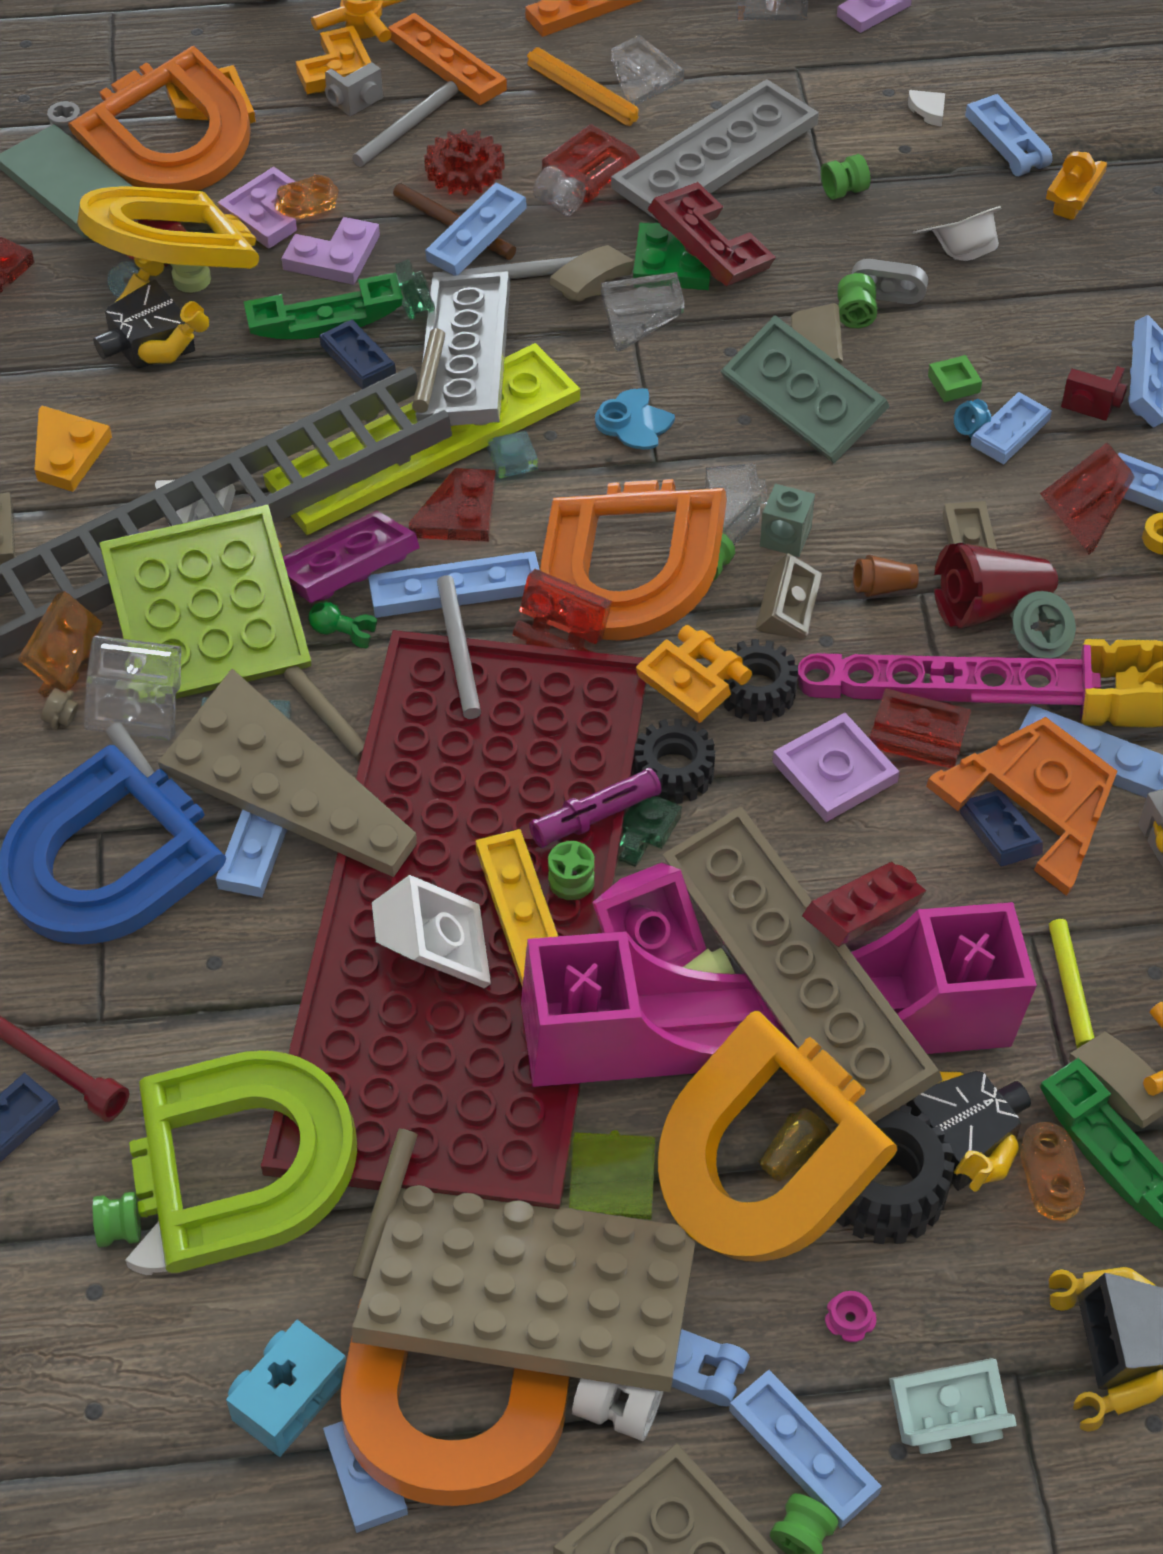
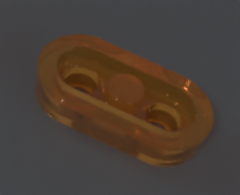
(306, 197)
(1049, 1167)

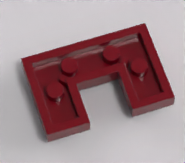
(687, 217)

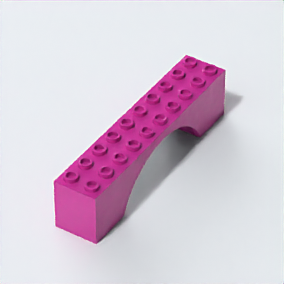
(617, 1013)

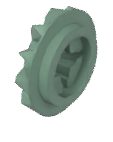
(1050, 609)

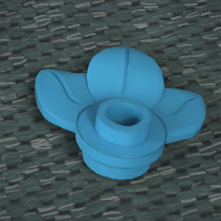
(633, 419)

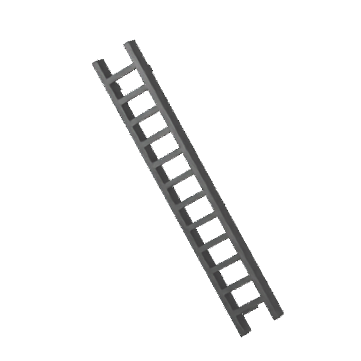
(222, 473)

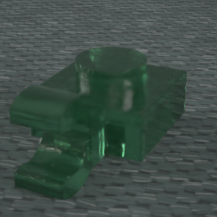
(414, 289)
(647, 824)

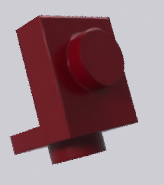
(1094, 394)

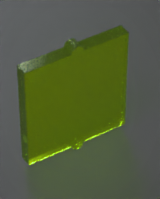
(613, 1174)

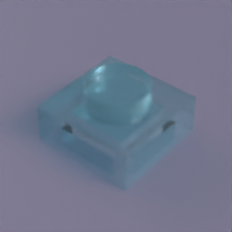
(512, 454)

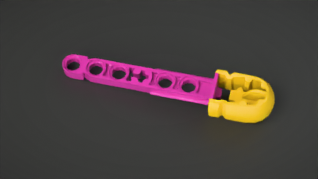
(1133, 663)

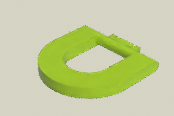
(260, 1217)

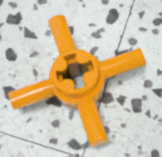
(362, 14)

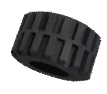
(909, 1207)

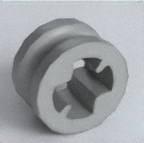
(63, 113)

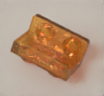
(60, 643)

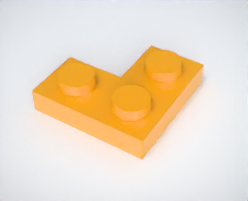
(343, 54)

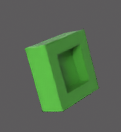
(954, 378)

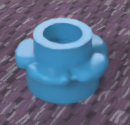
(971, 416)

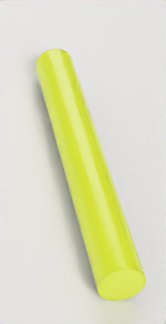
(1071, 982)

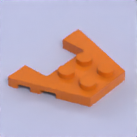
(1047, 777)

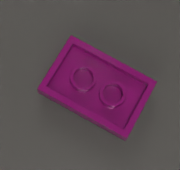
(348, 555)

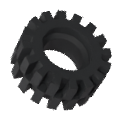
(769, 698)
(681, 741)

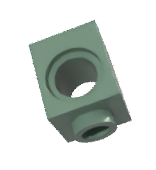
(787, 520)

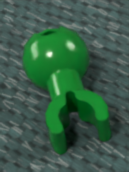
(327, 619)

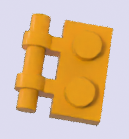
(687, 682)

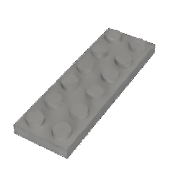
(718, 145)
(471, 364)

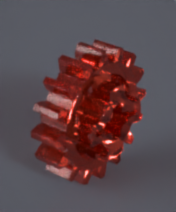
(464, 162)

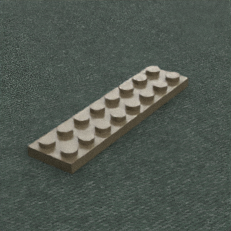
(795, 968)

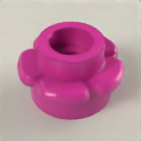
(850, 1303)

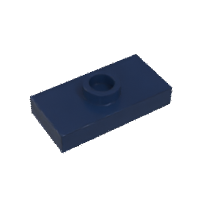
(357, 354)
(1001, 828)
(22, 1111)

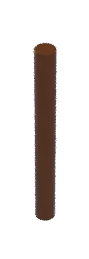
(446, 216)

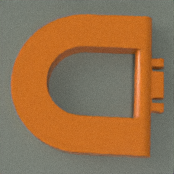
(184, 170)
(690, 561)
(441, 1469)

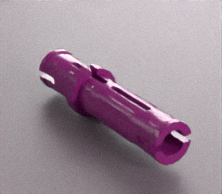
(550, 827)

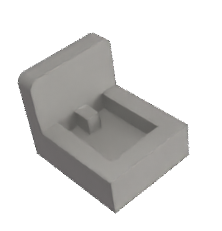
(355, 90)

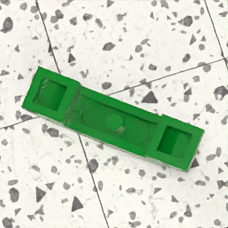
(309, 319)
(1106, 1139)

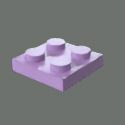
(835, 767)

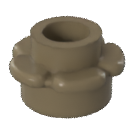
(59, 708)

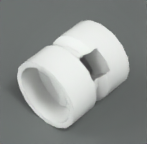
(599, 1402)

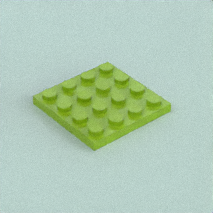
(212, 591)

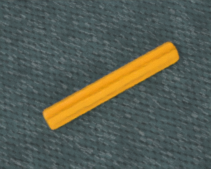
(583, 86)

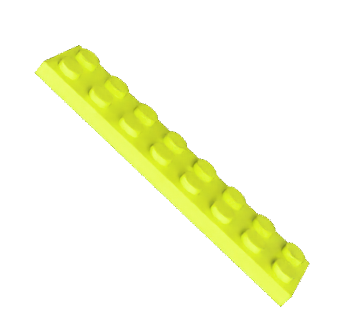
(530, 392)

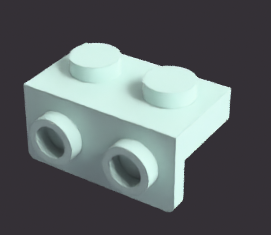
(951, 1405)

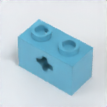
(283, 1412)

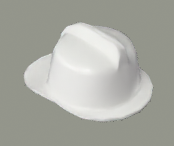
(968, 237)

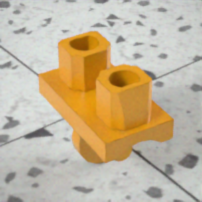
(1075, 183)

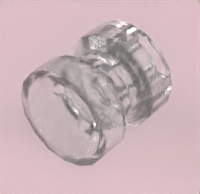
(557, 189)

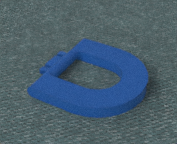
(134, 898)

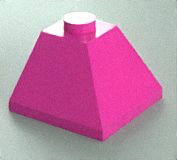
(654, 912)

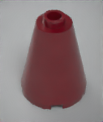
(986, 582)

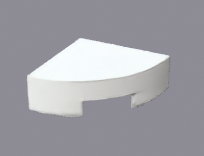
(927, 105)
(148, 1255)

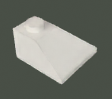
(433, 929)

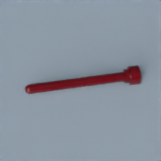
(103, 1096)

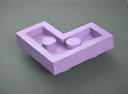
(256, 208)
(334, 259)

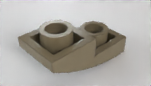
(586, 272)
(1123, 1077)

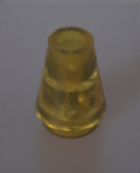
(794, 1143)

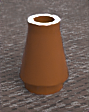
(881, 576)

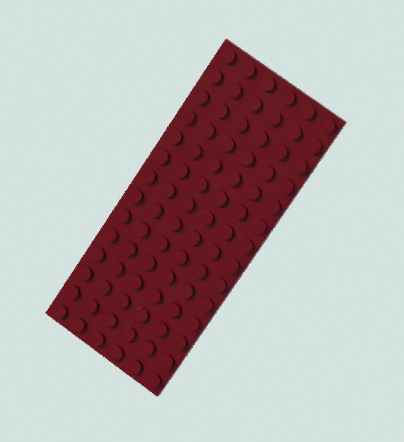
(411, 1039)

